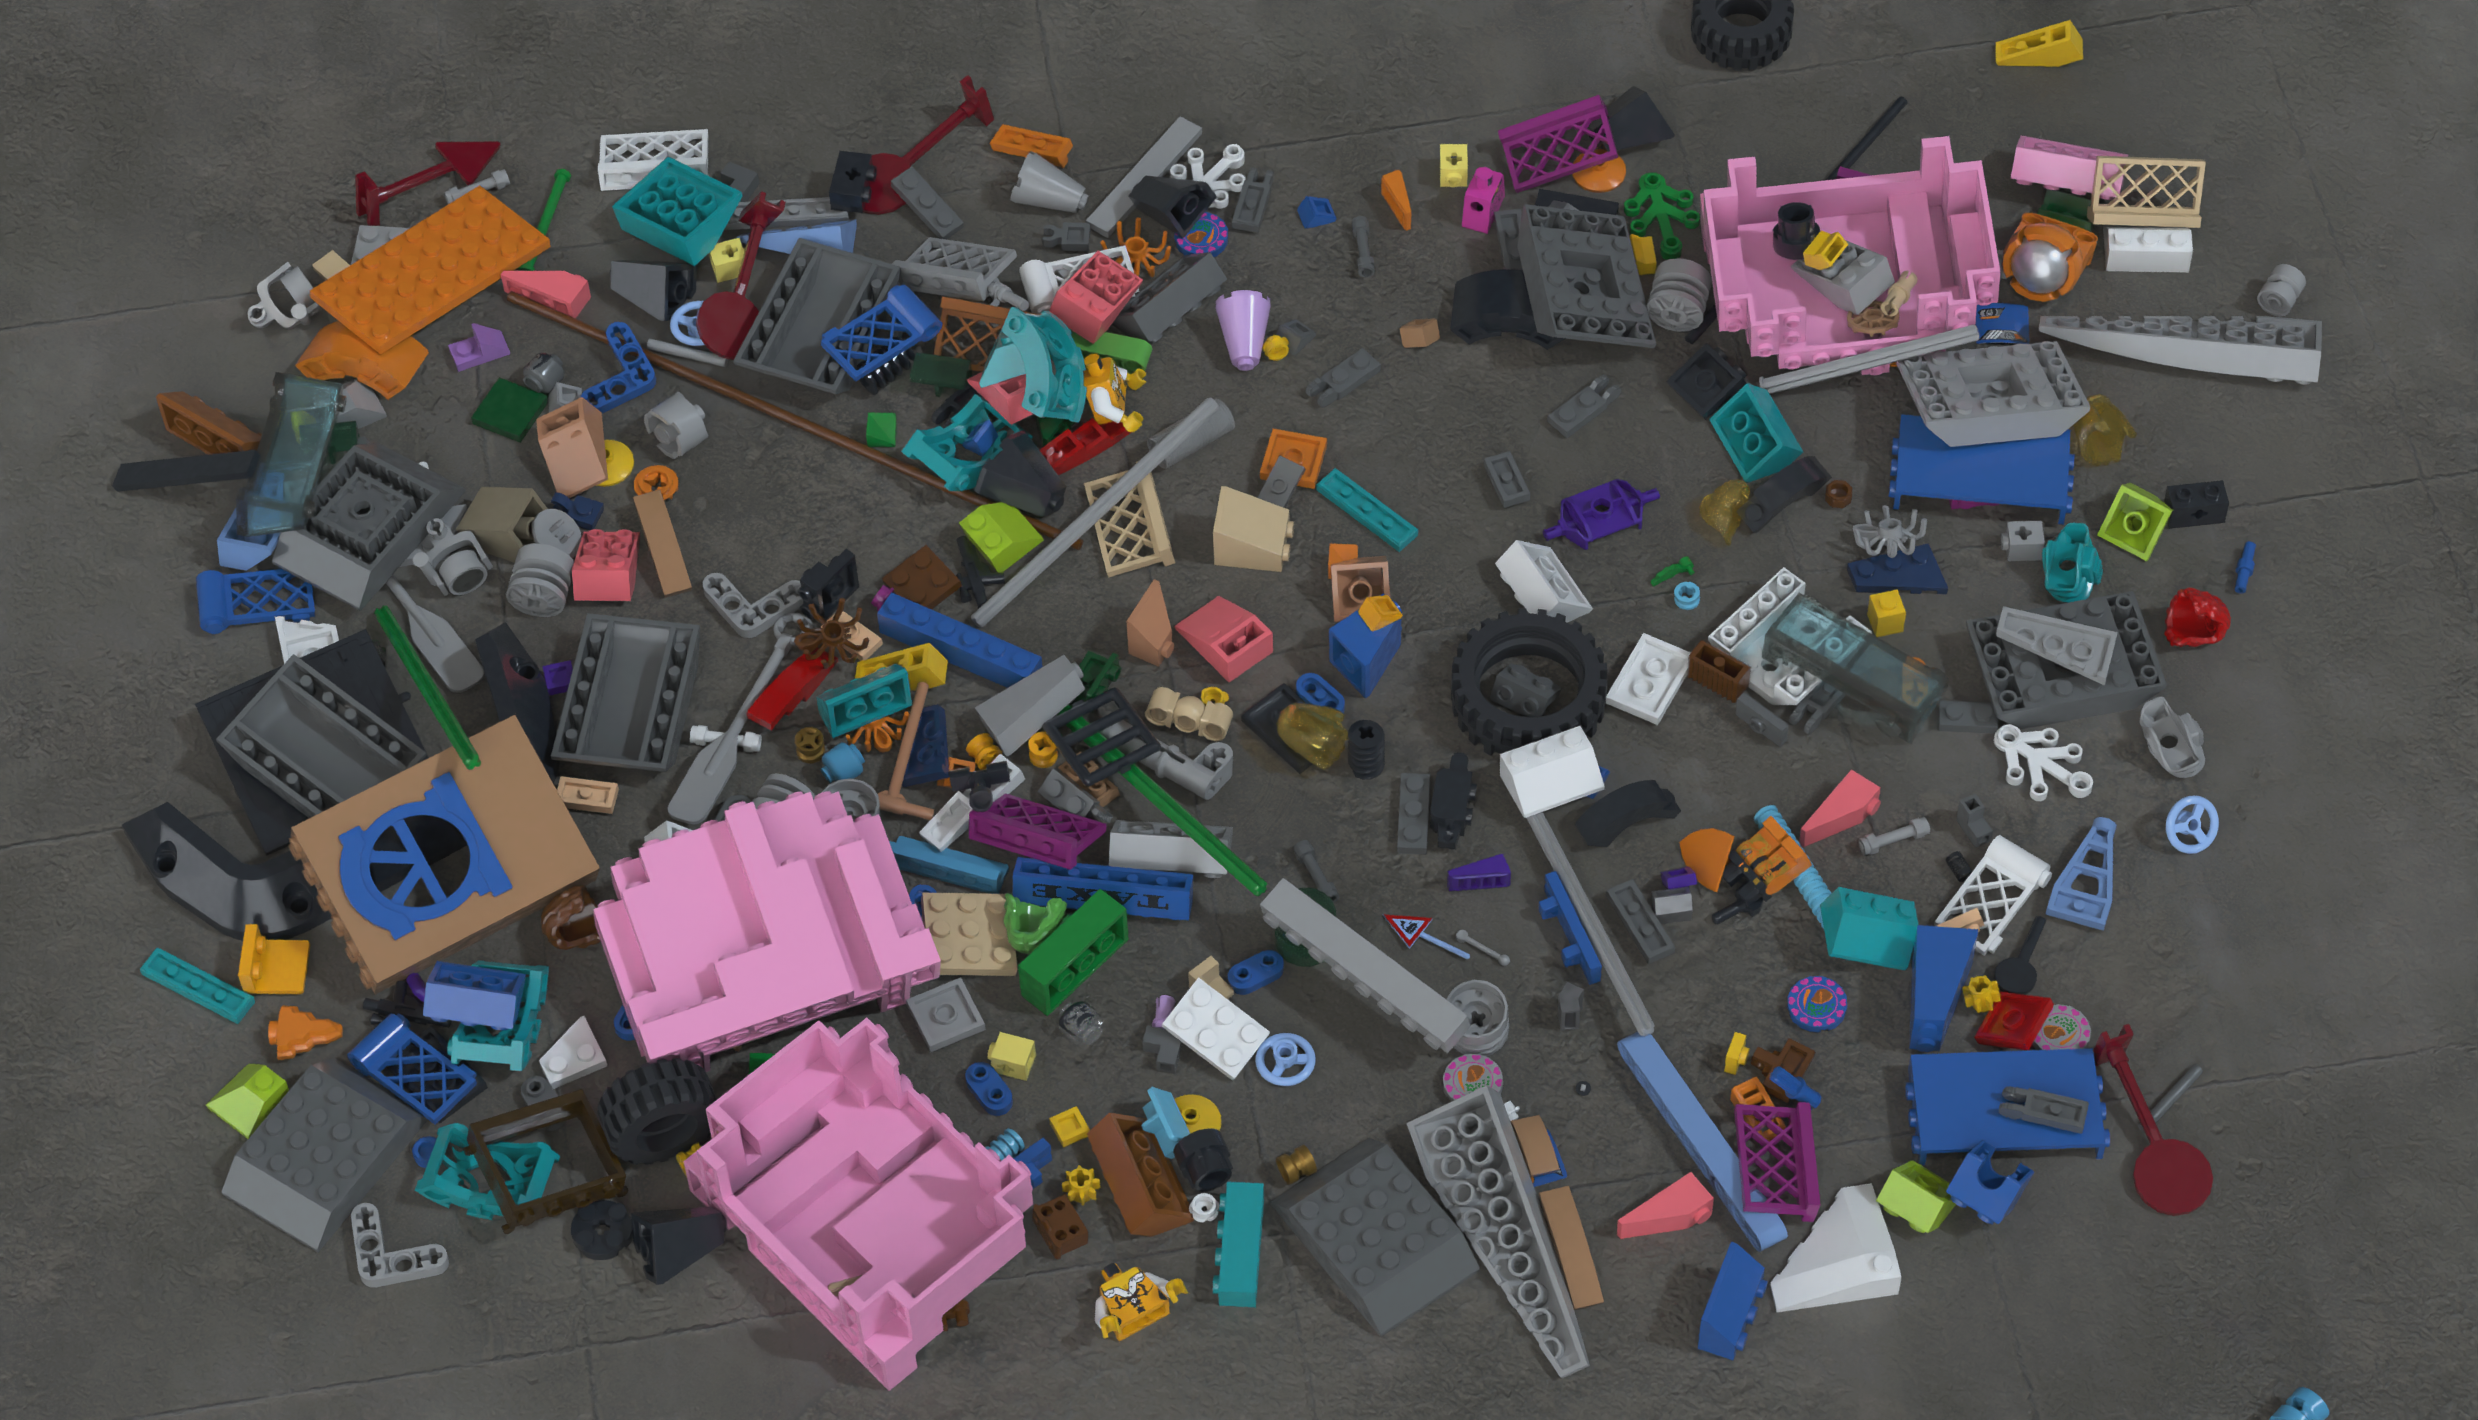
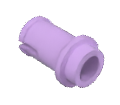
(1164, 1007)

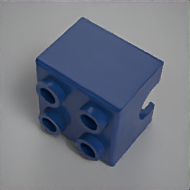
(1983, 1188)

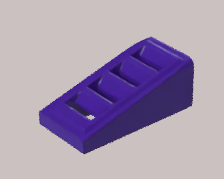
(1483, 874)

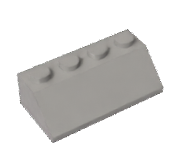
(1163, 848)

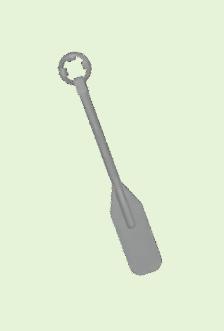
(439, 644)
(718, 759)

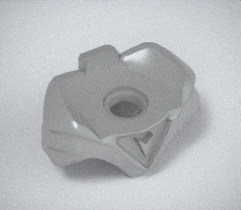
(2160, 721)

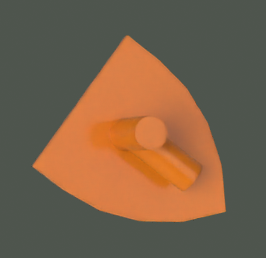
(1707, 854)

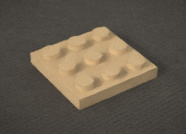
(969, 933)

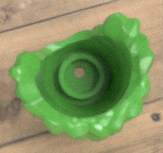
(1030, 924)

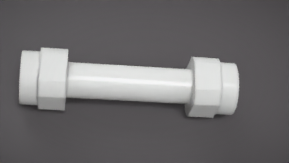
(700, 735)

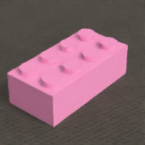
(2062, 166)

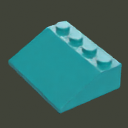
(678, 210)

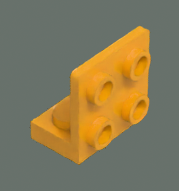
(272, 964)

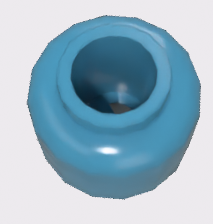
(842, 762)

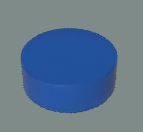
(422, 1150)

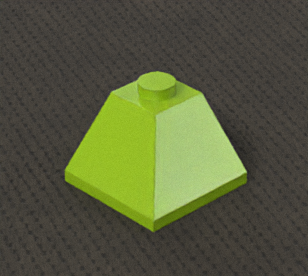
(2135, 521)
(249, 1098)

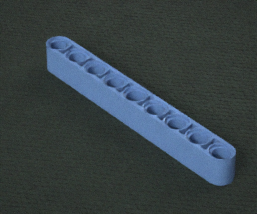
(1698, 1136)

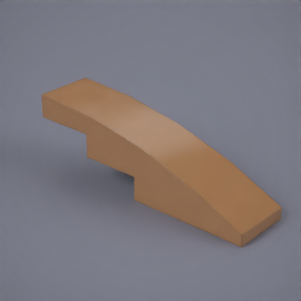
(662, 543)
(1571, 1247)

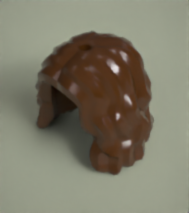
(570, 919)

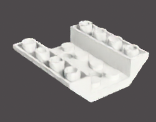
(1744, 638)

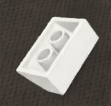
(2147, 248)
(1541, 581)
(1551, 772)

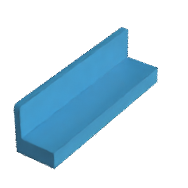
(949, 865)

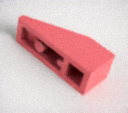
(551, 288)
(1843, 809)
(1669, 1210)

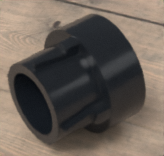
(1794, 230)
(1204, 1159)

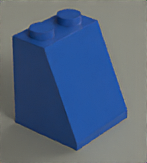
(1363, 653)

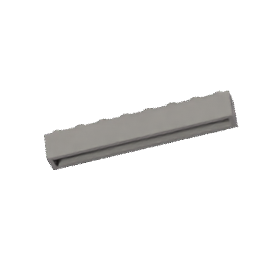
(1365, 966)

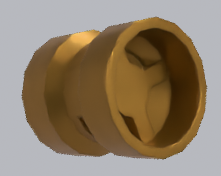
(1298, 1163)

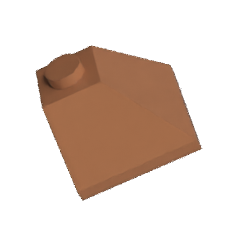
(1355, 581)
(1150, 628)

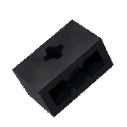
(852, 181)
(2197, 504)

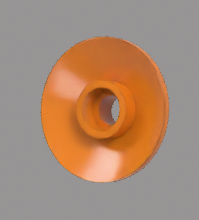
(1601, 177)

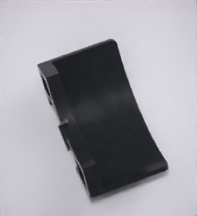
(1495, 304)

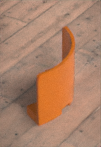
(341, 352)

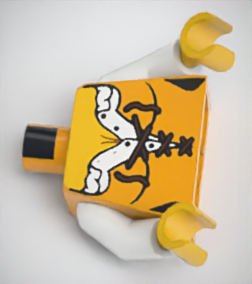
(1108, 391)
(1133, 1300)

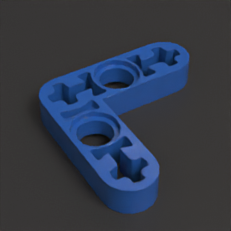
(627, 378)

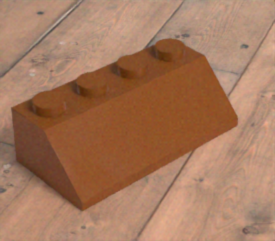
(204, 426)
(1139, 1176)

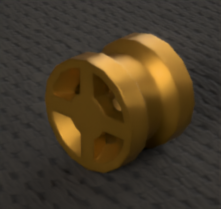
(813, 738)

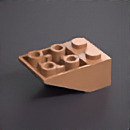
(573, 446)

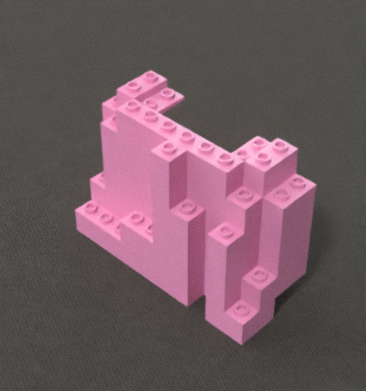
(1919, 220)
(760, 927)
(857, 1175)

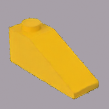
(2042, 47)
(922, 663)

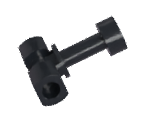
(980, 783)

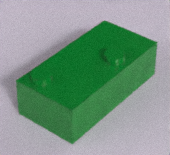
(1073, 952)

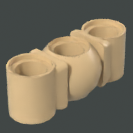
(1189, 714)

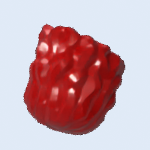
(2196, 618)

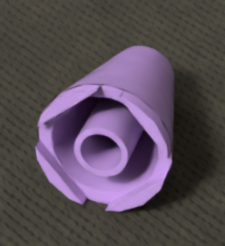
(1244, 326)

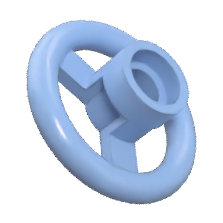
(690, 322)
(2178, 821)
(1282, 1045)

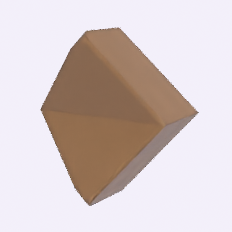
(1419, 333)

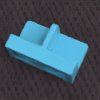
(1164, 1120)

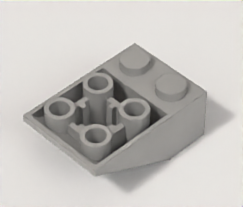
(1852, 280)

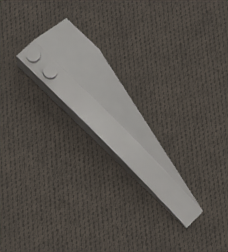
(2265, 348)
(1485, 1184)

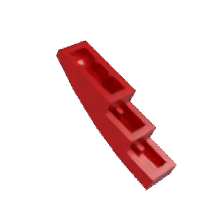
(1083, 444)
(788, 690)

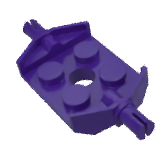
(1583, 523)

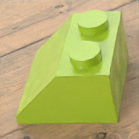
(1000, 534)
(1916, 1196)

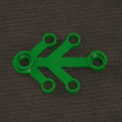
(1654, 186)

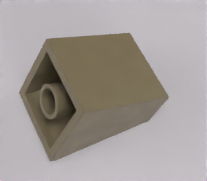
(502, 519)

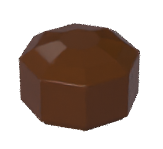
(1838, 494)

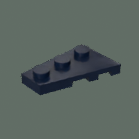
(1903, 572)
(930, 749)

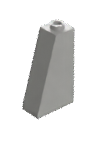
(1025, 706)

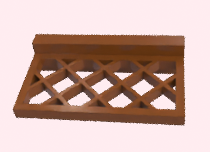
(975, 312)

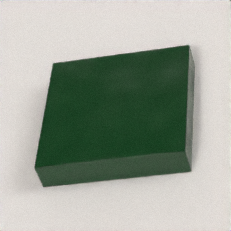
(509, 410)

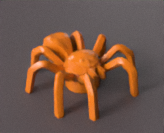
(1138, 249)
(882, 740)

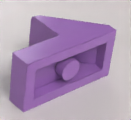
(483, 347)

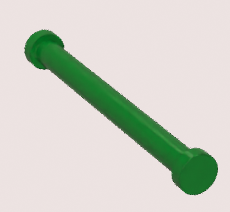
(561, 177)

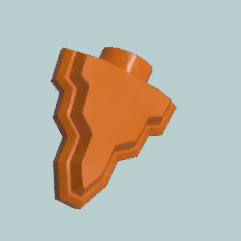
(300, 1032)

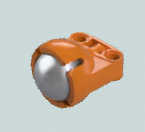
(2047, 257)

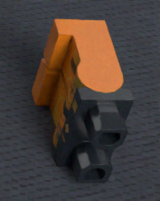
(1766, 863)

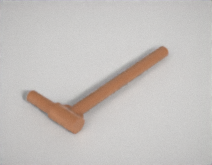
(891, 800)

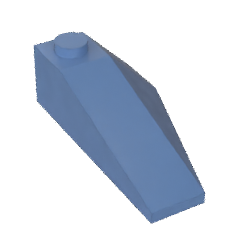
(832, 234)
(243, 551)

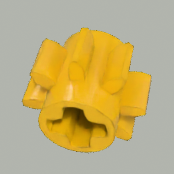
(1981, 993)
(1081, 1177)

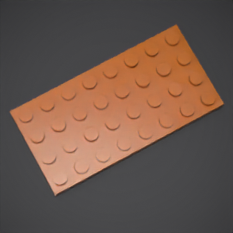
(429, 269)

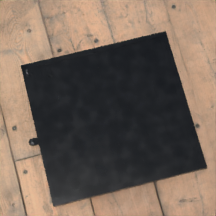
(348, 664)

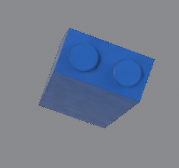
(1939, 971)

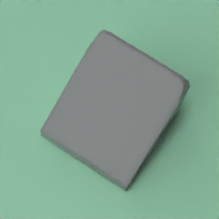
(562, 395)

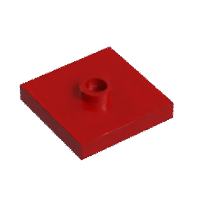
(2014, 1021)

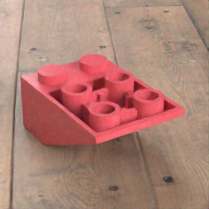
(1095, 296)
(1004, 396)
(605, 566)
(1227, 637)

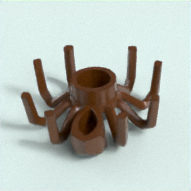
(831, 635)

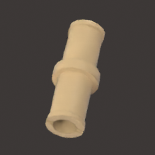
(1899, 293)

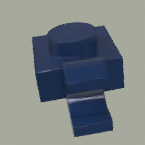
(582, 510)

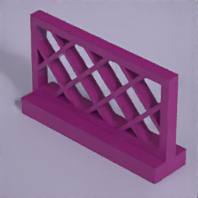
(1557, 123)
(1031, 840)
(1803, 1156)

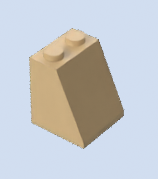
(1250, 532)

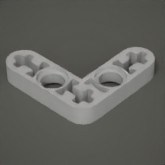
(748, 612)
(386, 1262)

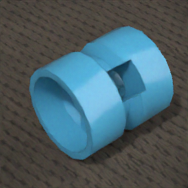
(2302, 1405)

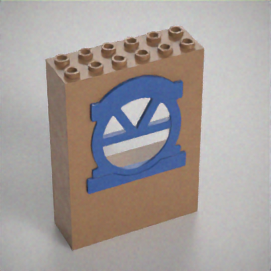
(517, 840)

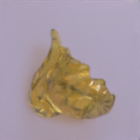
(1721, 507)

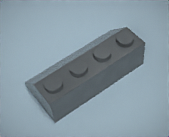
(1170, 297)

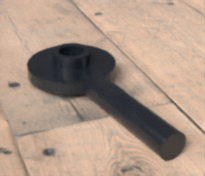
(2017, 974)

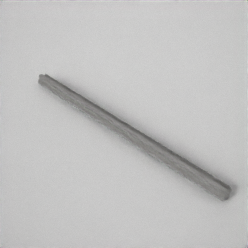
(1094, 512)
(1592, 925)

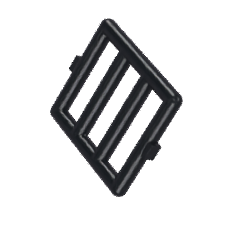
(1120, 765)

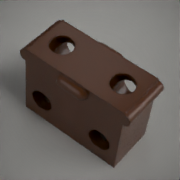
(1060, 1226)

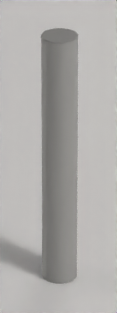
(686, 352)

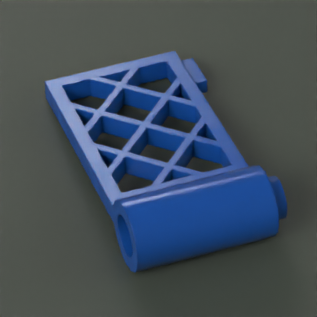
(905, 309)
(218, 608)
(389, 1041)

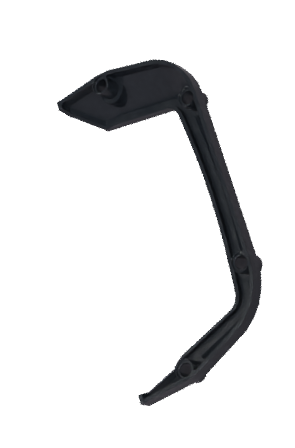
(272, 893)

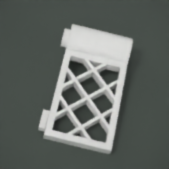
(1042, 283)
(2018, 869)

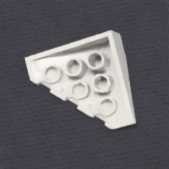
(1842, 1258)

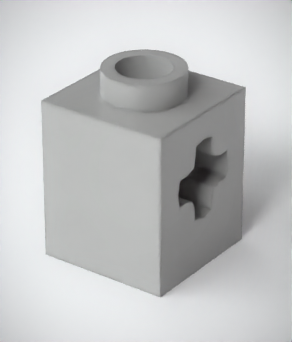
(2023, 540)

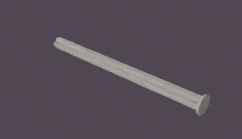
(1870, 359)

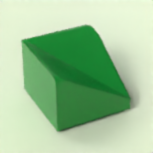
(881, 429)

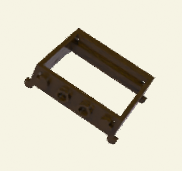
(530, 1119)

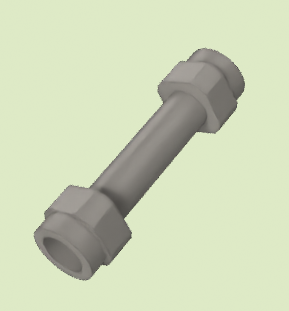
(499, 180)
(1917, 828)

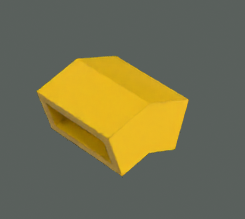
(1824, 250)
(1644, 254)

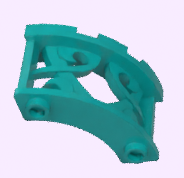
(1035, 338)
(931, 445)
(515, 1051)
(447, 1189)

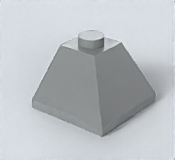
(361, 404)

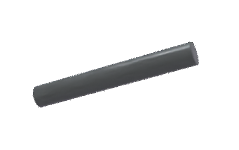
(2175, 1093)

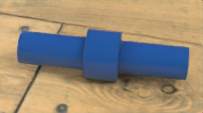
(2245, 567)

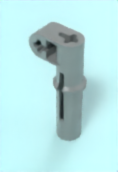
(1191, 774)

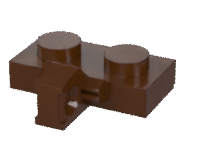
(1793, 1058)

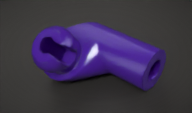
(417, 985)

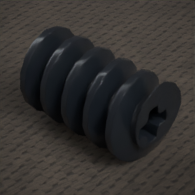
(885, 371)
(1366, 749)

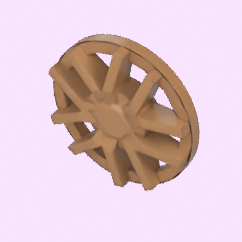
(1870, 318)

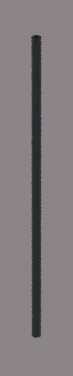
(1847, 162)

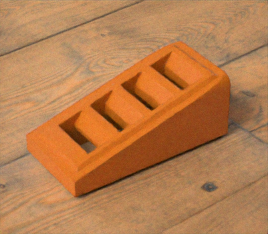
(1396, 196)
(1751, 1093)

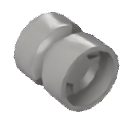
(2281, 290)

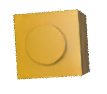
(1886, 613)

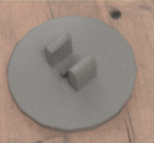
(558, 530)

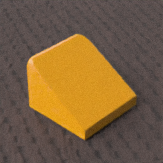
(1379, 612)

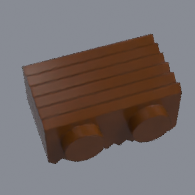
(1718, 671)

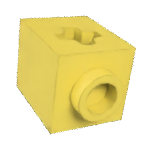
(1453, 170)
(727, 259)
(1012, 1056)

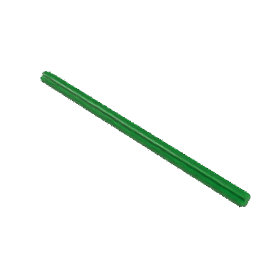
(428, 688)
(1178, 815)

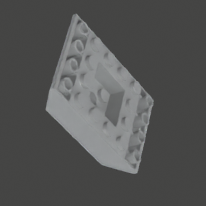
(1995, 393)

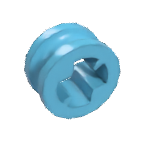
(1683, 601)

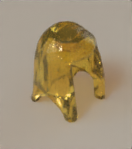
(2102, 431)
(1313, 732)

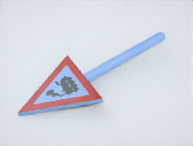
(1411, 928)

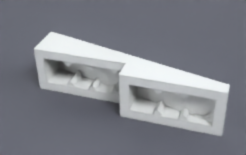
(954, 816)

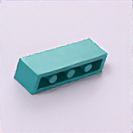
(1240, 1244)

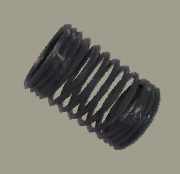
(1956, 861)

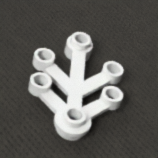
(1232, 158)
(2041, 758)

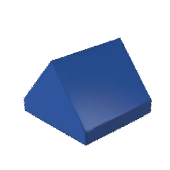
(981, 438)

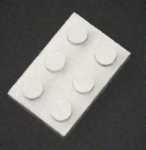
(1649, 679)
(1215, 1029)

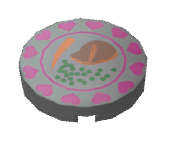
(2063, 1030)
(1470, 1074)

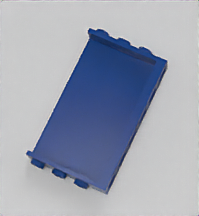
(1998, 472)
(1960, 1097)

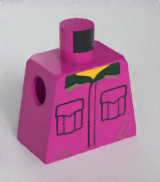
(1485, 190)

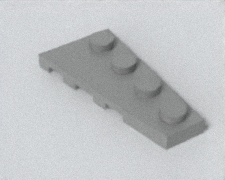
(2066, 643)

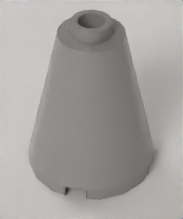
(1047, 186)

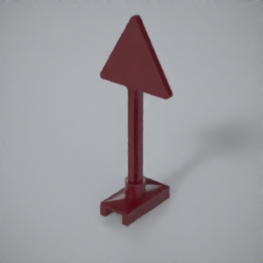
(463, 157)

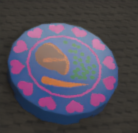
(1207, 235)
(1817, 1004)

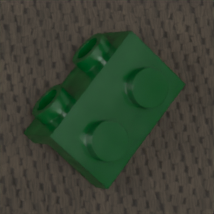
(2067, 208)
(1098, 675)

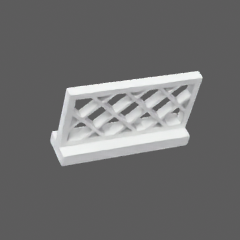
(629, 171)

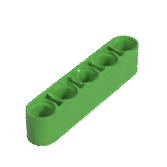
(1125, 351)

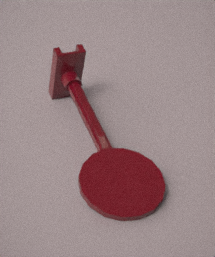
(889, 166)
(726, 315)
(2168, 1172)

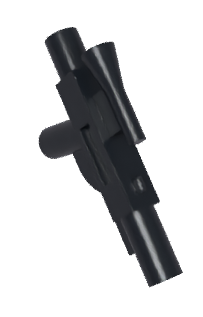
(977, 574)
(401, 1004)

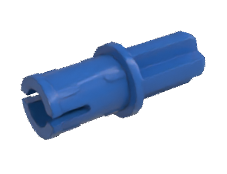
(1795, 1087)

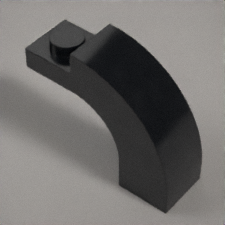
(1786, 486)
(1623, 808)

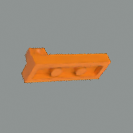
(1022, 141)

